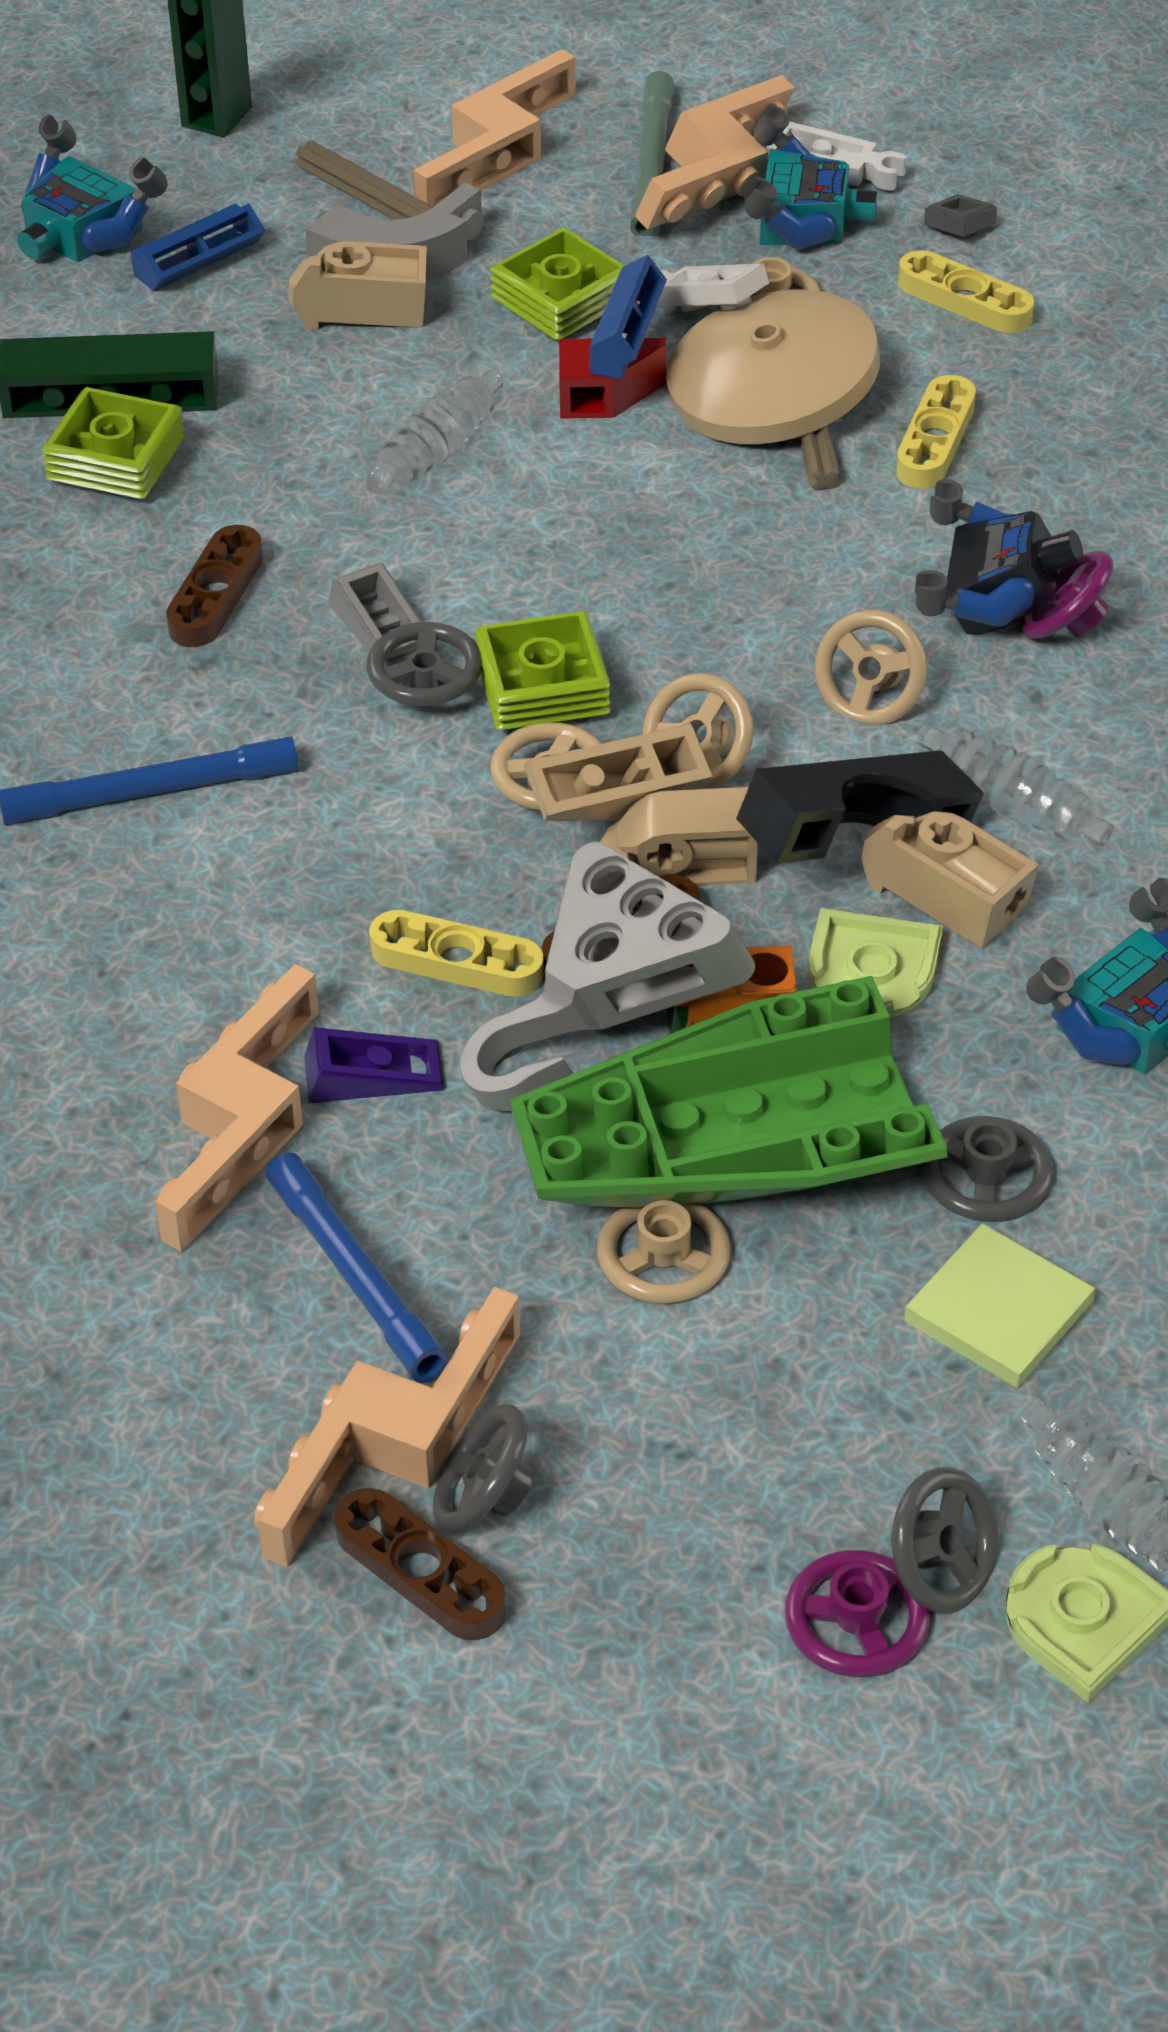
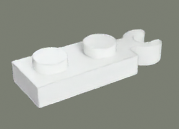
(858, 153)
(712, 285)

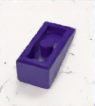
(368, 1065)

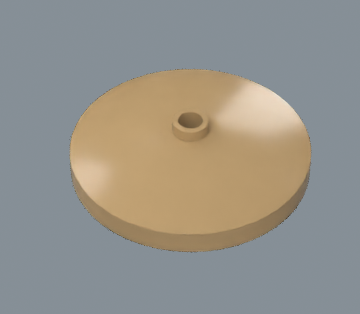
(773, 367)

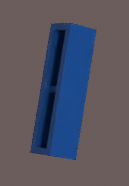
(199, 252)
(609, 349)

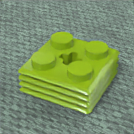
(556, 283)
(113, 443)
(542, 670)

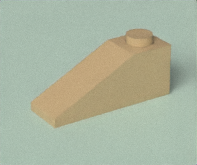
(611, 776)

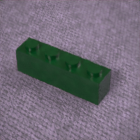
(210, 64)
(49, 372)

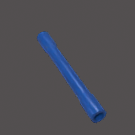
(51, 798)
(402, 1329)

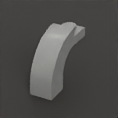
(441, 229)

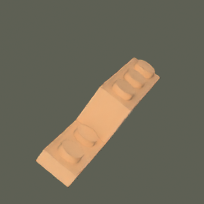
(498, 128)
(714, 153)
(237, 1106)
(387, 1426)

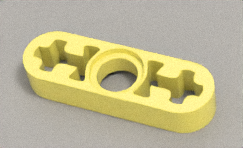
(938, 278)
(933, 415)
(446, 934)

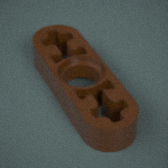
(212, 567)
(411, 1536)

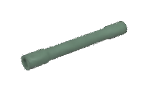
(656, 108)

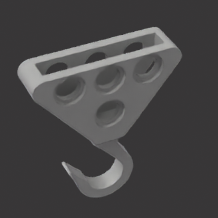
(608, 968)

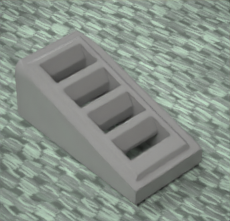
(365, 585)

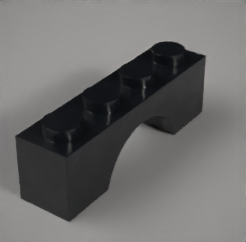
(800, 806)

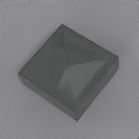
(960, 215)

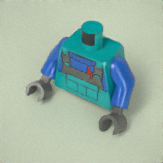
(803, 194)
(78, 206)
(1120, 1002)

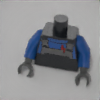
(997, 563)

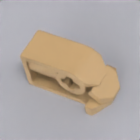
(361, 285)
(688, 836)
(950, 872)

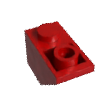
(601, 396)

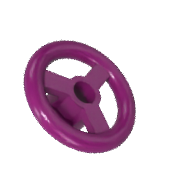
(1075, 601)
(860, 1579)

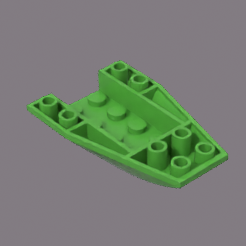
(732, 1108)

